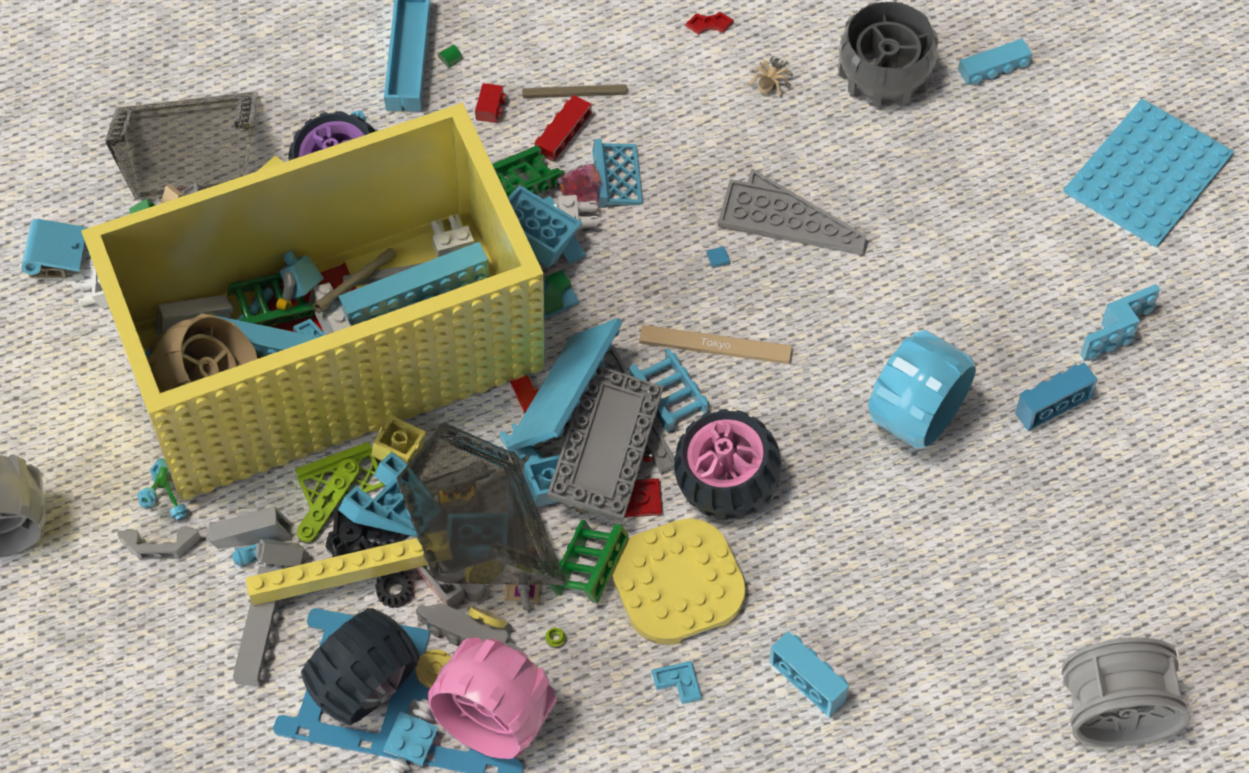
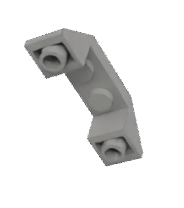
(185, 541)

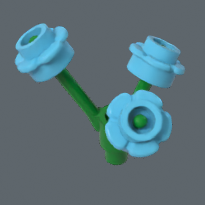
(148, 495)

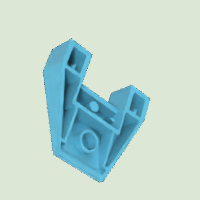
(387, 508)

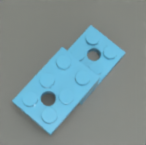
(1120, 322)

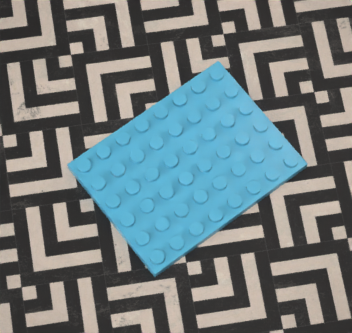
(1148, 172)

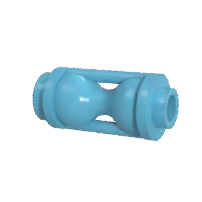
(245, 555)

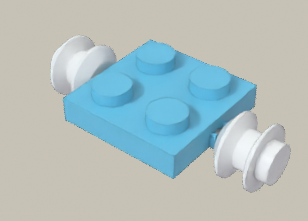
(411, 738)

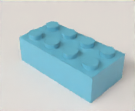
(809, 673)

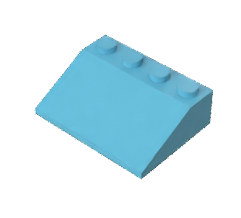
(544, 225)

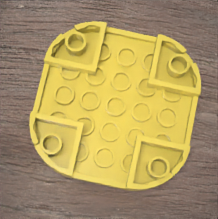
(678, 581)

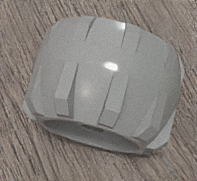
(20, 505)

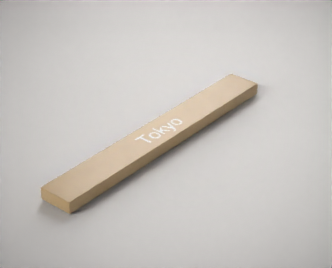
(715, 344)

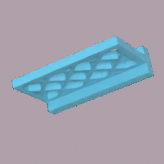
(599, 159)

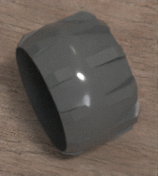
(903, 49)

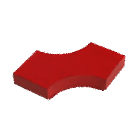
(717, 22)

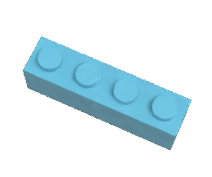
(995, 62)

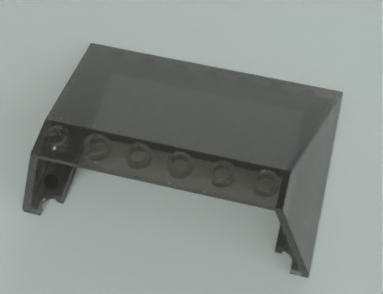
(182, 142)
(476, 513)

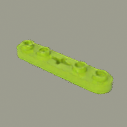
(317, 515)

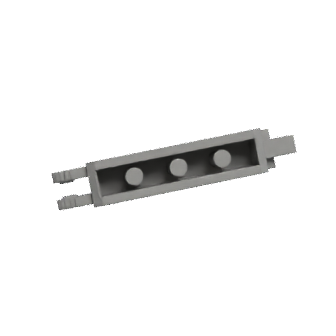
(458, 626)

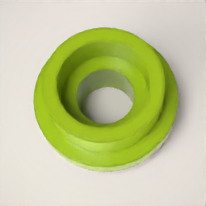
(555, 631)

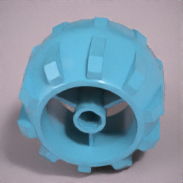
(921, 388)

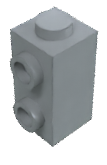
(279, 553)

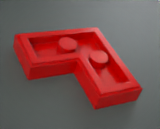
(524, 391)

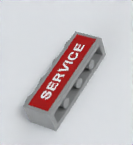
(448, 593)

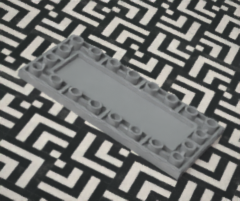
(606, 444)

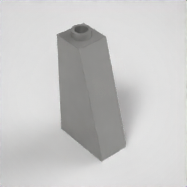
(250, 528)

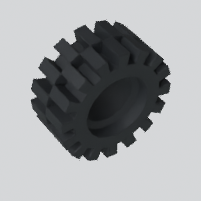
(397, 599)

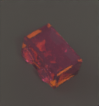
(580, 181)

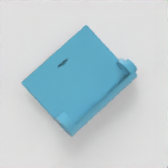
(51, 245)

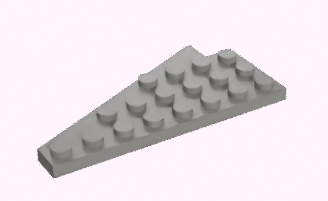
(776, 212)

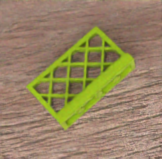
(330, 464)

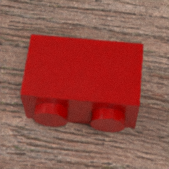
(489, 103)

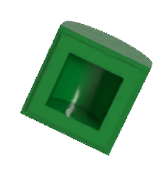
(450, 55)

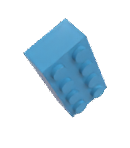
(1056, 396)

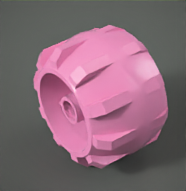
(491, 698)

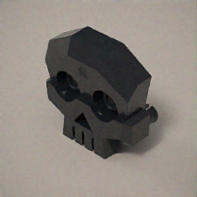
(363, 536)

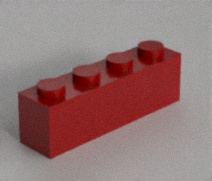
(563, 127)

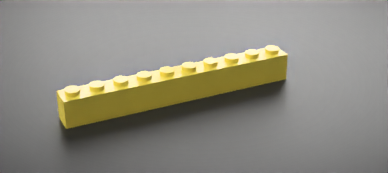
(335, 571)

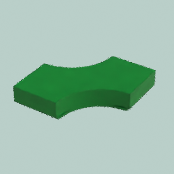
(557, 285)

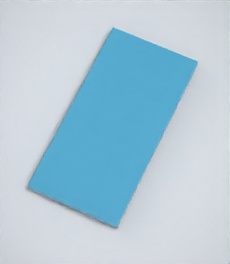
(564, 385)

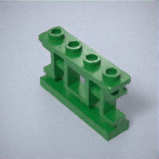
(540, 175)

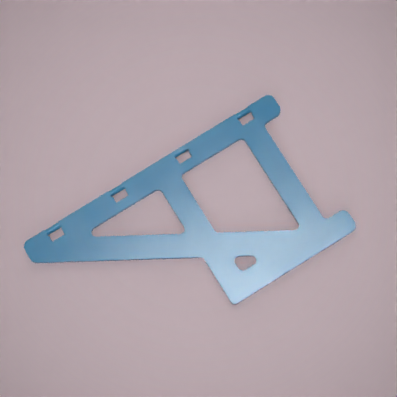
(411, 689)

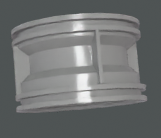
(1125, 692)

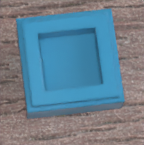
(718, 257)

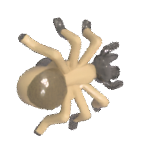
(769, 79)

